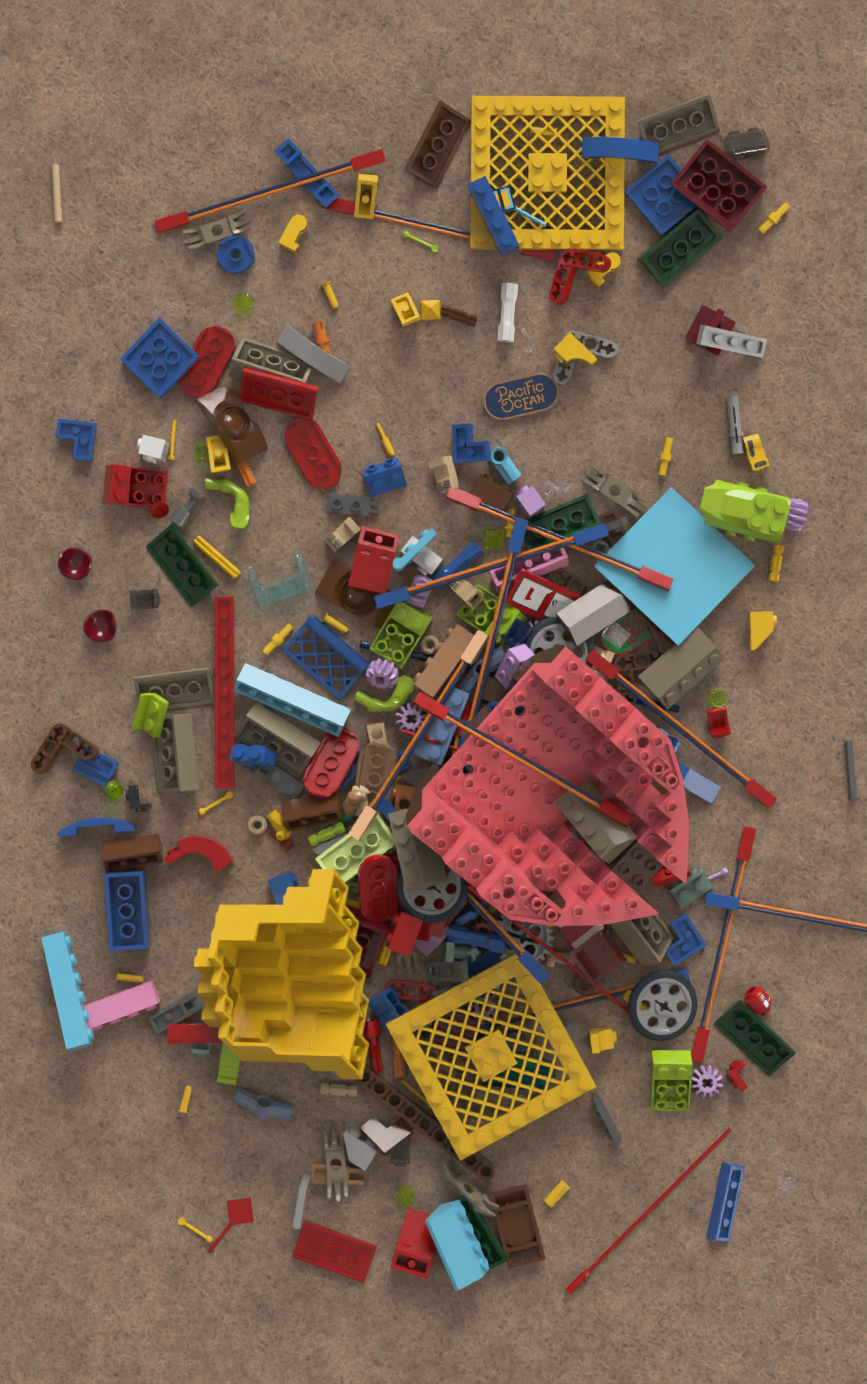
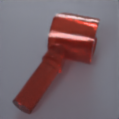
(287, 844)

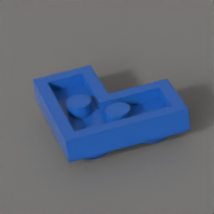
(83, 434)
(465, 449)
(688, 942)

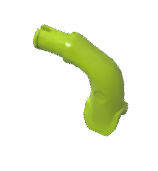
(241, 515)
(398, 698)

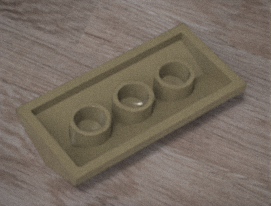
(680, 123)
(180, 687)

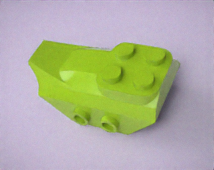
(745, 511)

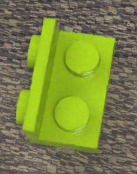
(150, 714)

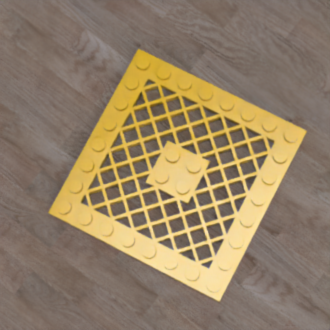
(549, 170)
(490, 1056)

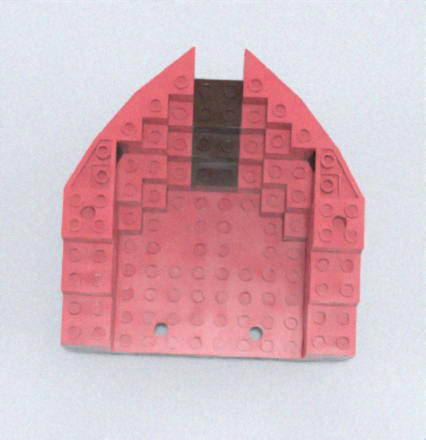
(502, 817)

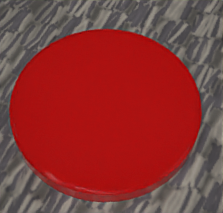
(159, 509)

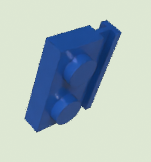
(99, 770)

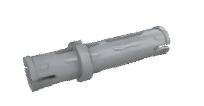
(737, 448)

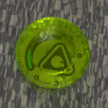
(243, 303)
(405, 1195)

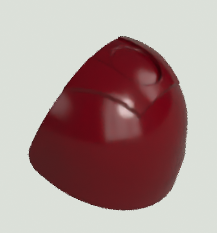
(74, 563)
(100, 626)

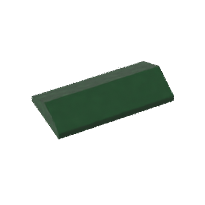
(563, 520)
(182, 565)
(754, 1037)
(489, 1245)

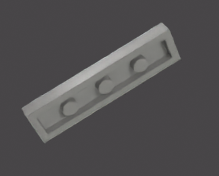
(731, 341)

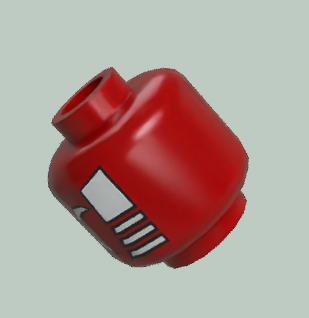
(757, 1000)

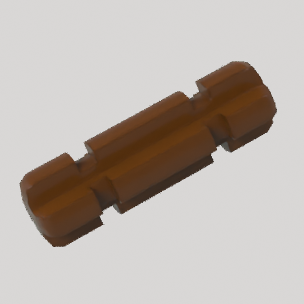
(458, 315)

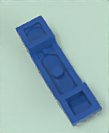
(620, 148)
(302, 167)
(120, 825)

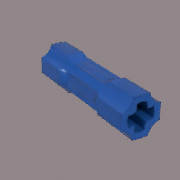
(460, 563)
(464, 936)

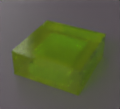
(493, 538)

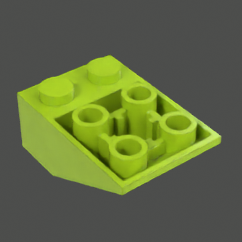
(482, 616)
(403, 631)
(671, 1080)

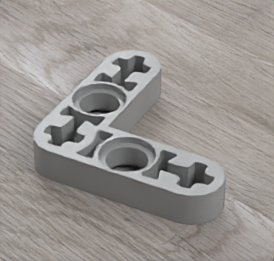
(578, 335)

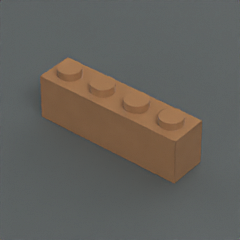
(443, 663)

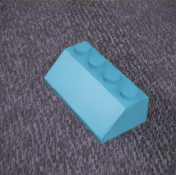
(457, 1244)

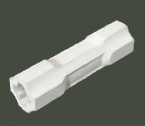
(506, 328)

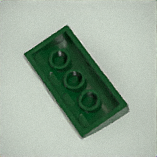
(679, 247)

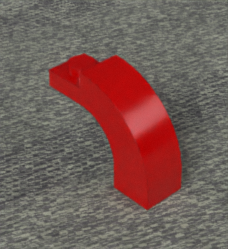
(207, 846)

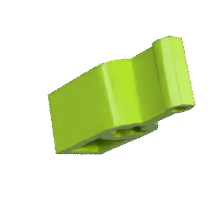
(228, 1067)

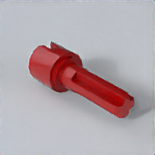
(371, 1033)

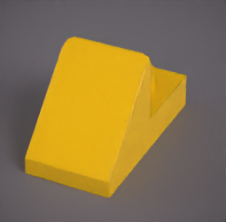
(405, 309)
(218, 455)

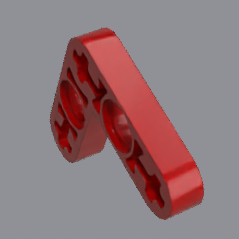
(570, 267)
(416, 997)

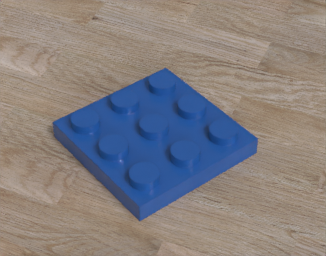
(657, 199)
(160, 358)

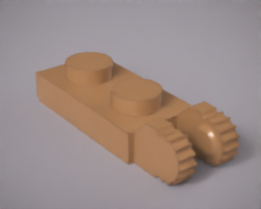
(319, 1174)

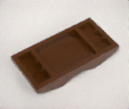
(232, 423)
(358, 602)
(517, 1226)

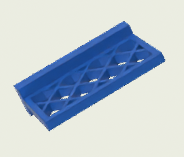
(336, 643)

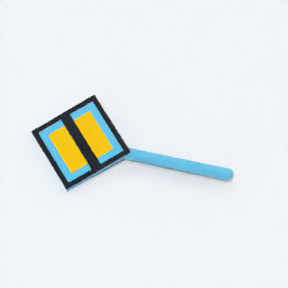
(507, 203)

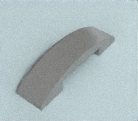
(313, 354)

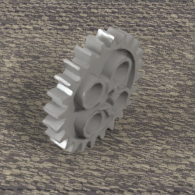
(539, 950)

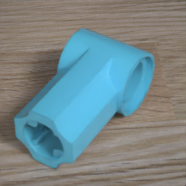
(506, 467)

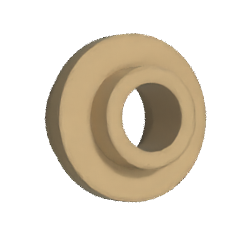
(423, 644)
(252, 820)

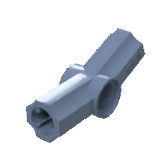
(471, 679)
(263, 1105)

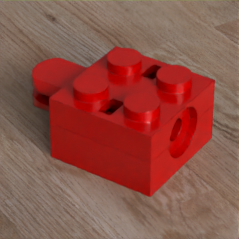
(403, 931)

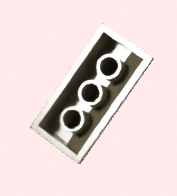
(269, 360)
(681, 668)
(292, 746)
(175, 755)
(599, 831)
(418, 862)
(645, 937)
(506, 1102)

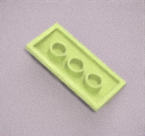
(349, 852)

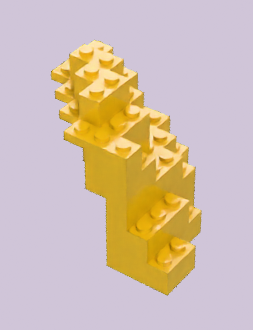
(289, 979)

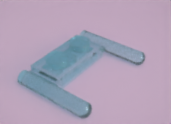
(283, 588)

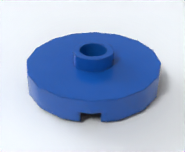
(231, 245)
(468, 914)

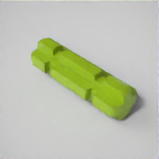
(326, 834)

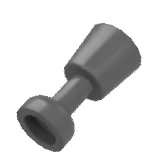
(182, 514)

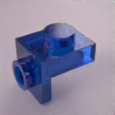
(517, 634)

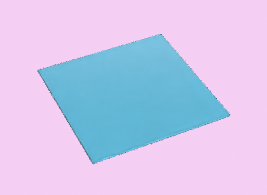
(679, 545)

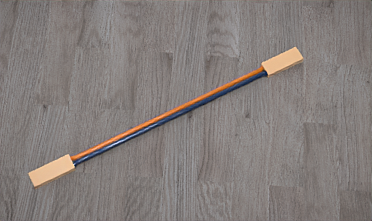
(369, 814)

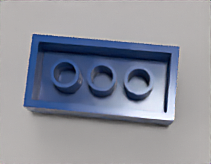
(127, 910)

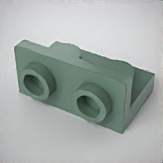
(694, 888)

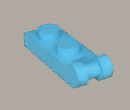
(413, 550)

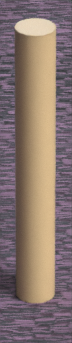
(56, 193)

